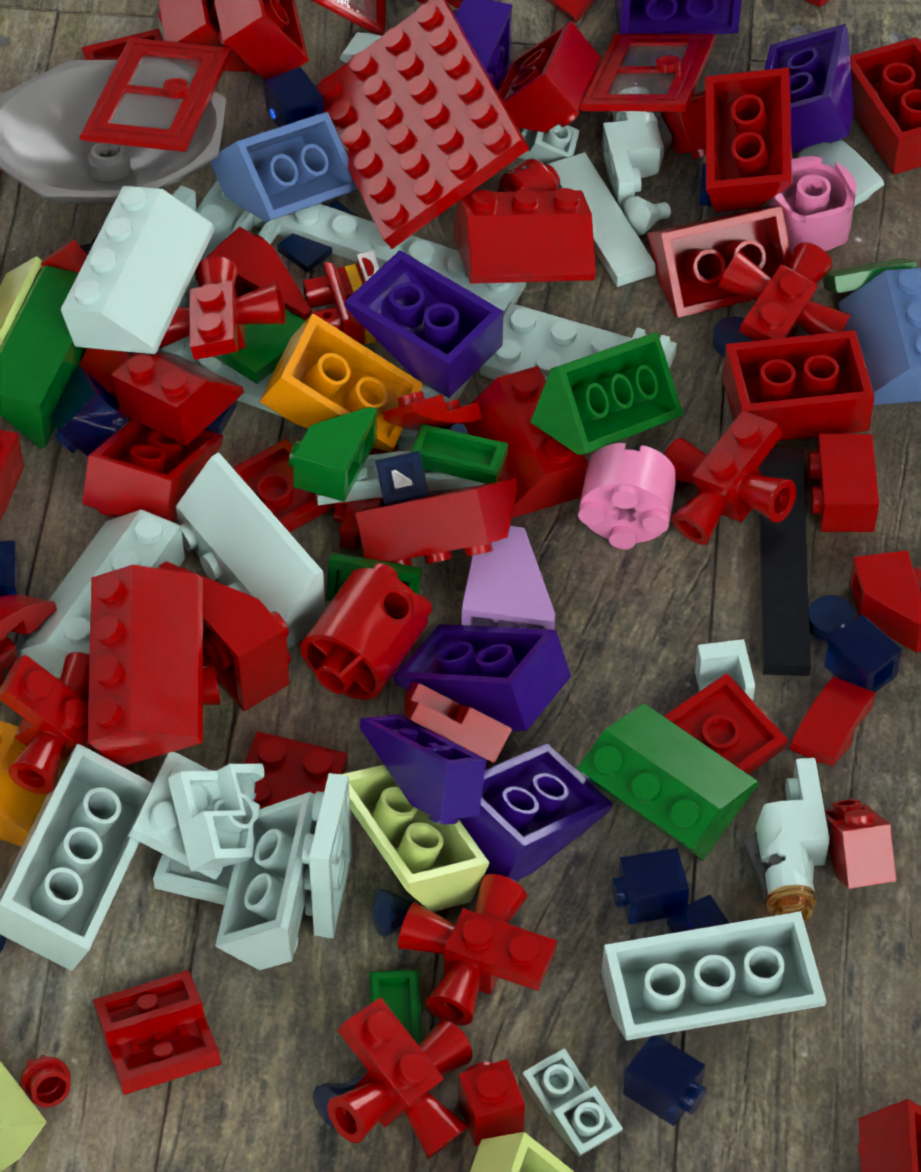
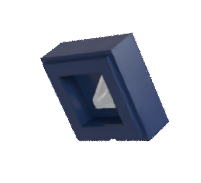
(402, 477)

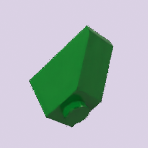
(334, 453)

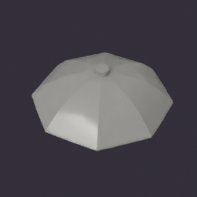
(44, 148)

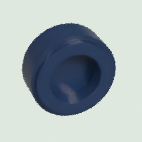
(727, 332)
(827, 614)

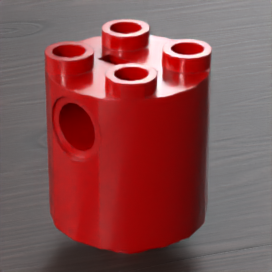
(365, 632)

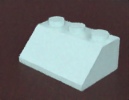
(268, 889)

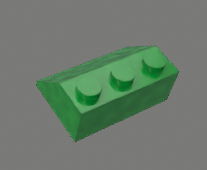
(668, 779)

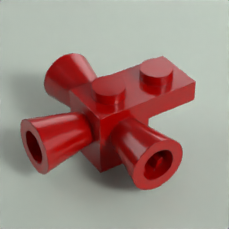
(786, 297)
(216, 313)
(730, 478)
(52, 717)
(478, 948)
(399, 1078)

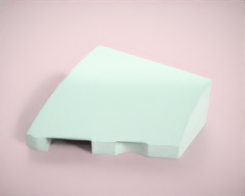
(217, 814)

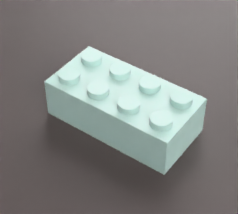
(73, 858)

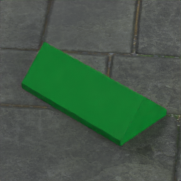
(38, 357)
(608, 395)

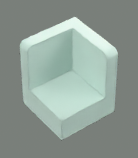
(721, 658)

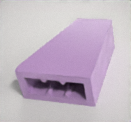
(507, 587)

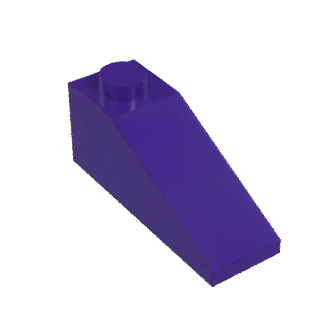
(428, 768)

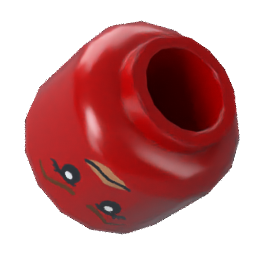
(529, 175)

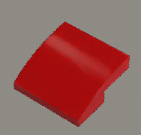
(156, 1032)

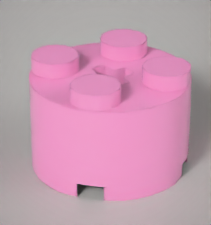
(818, 203)
(627, 494)

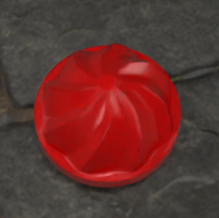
(46, 1081)

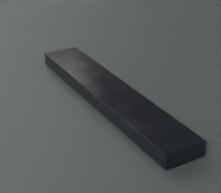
(785, 574)

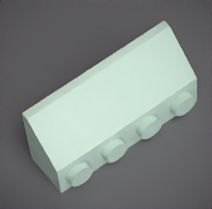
(136, 272)
(121, 542)
(250, 548)
(711, 976)

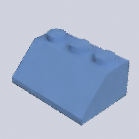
(285, 168)
(889, 333)

